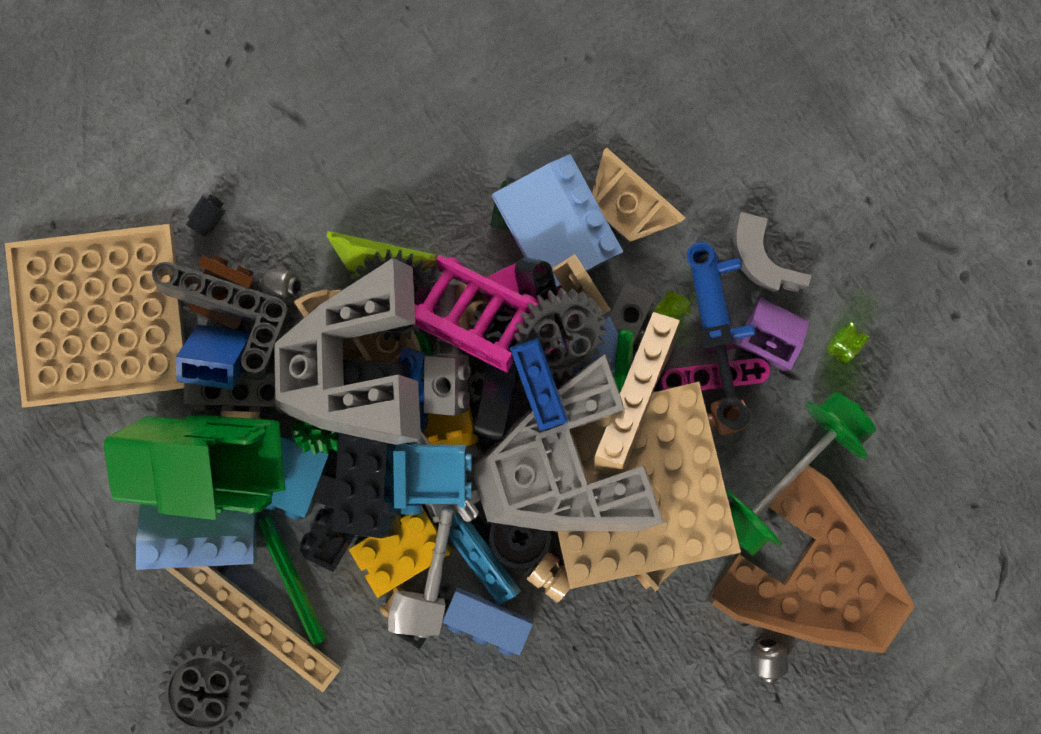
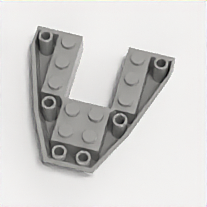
(311, 362)

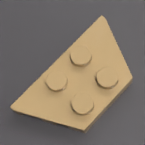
(630, 202)

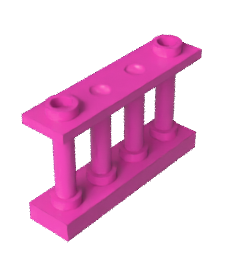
(472, 340)

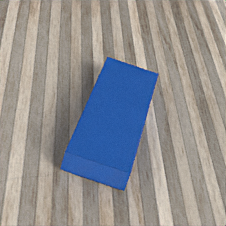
(539, 384)

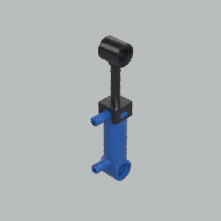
(717, 331)

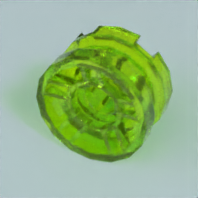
(847, 343)

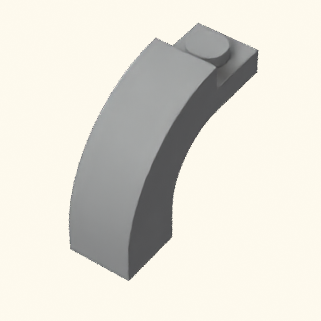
(756, 266)

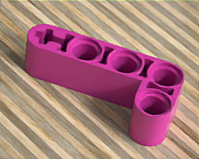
(713, 379)

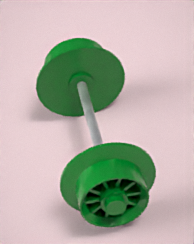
(843, 422)

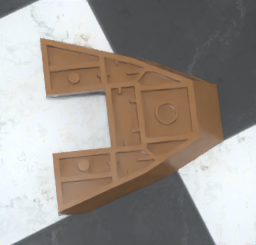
(839, 588)

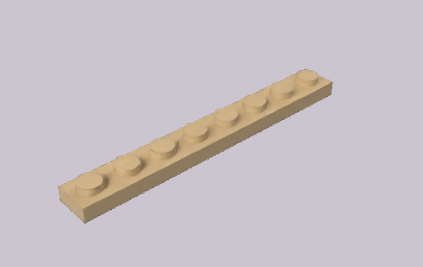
(259, 624)

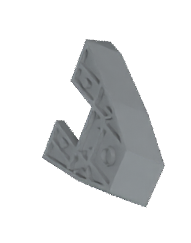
(539, 477)

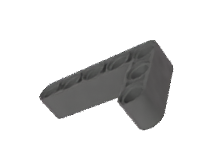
(229, 306)

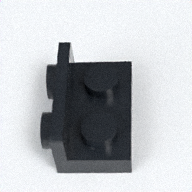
(324, 545)

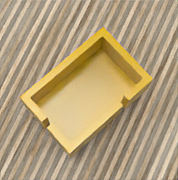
(400, 556)

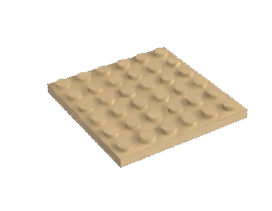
(93, 316)
(687, 484)

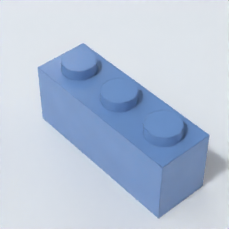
(487, 622)

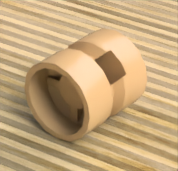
(551, 576)

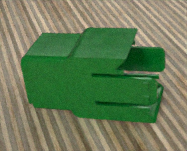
(196, 464)

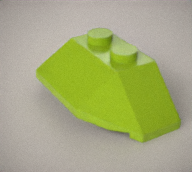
(355, 250)

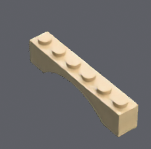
(636, 393)

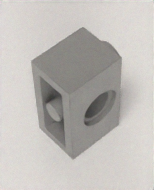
(437, 396)

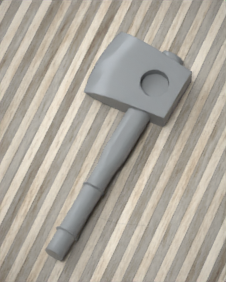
(423, 613)

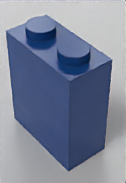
(212, 357)

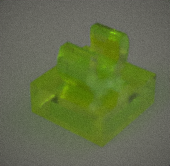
(673, 306)

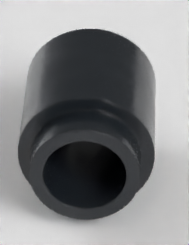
(206, 214)

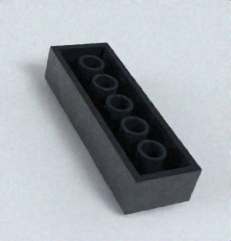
(366, 467)

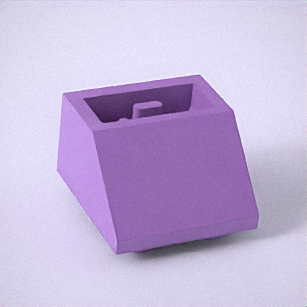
(777, 335)

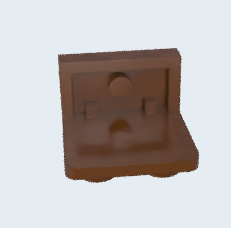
(218, 268)

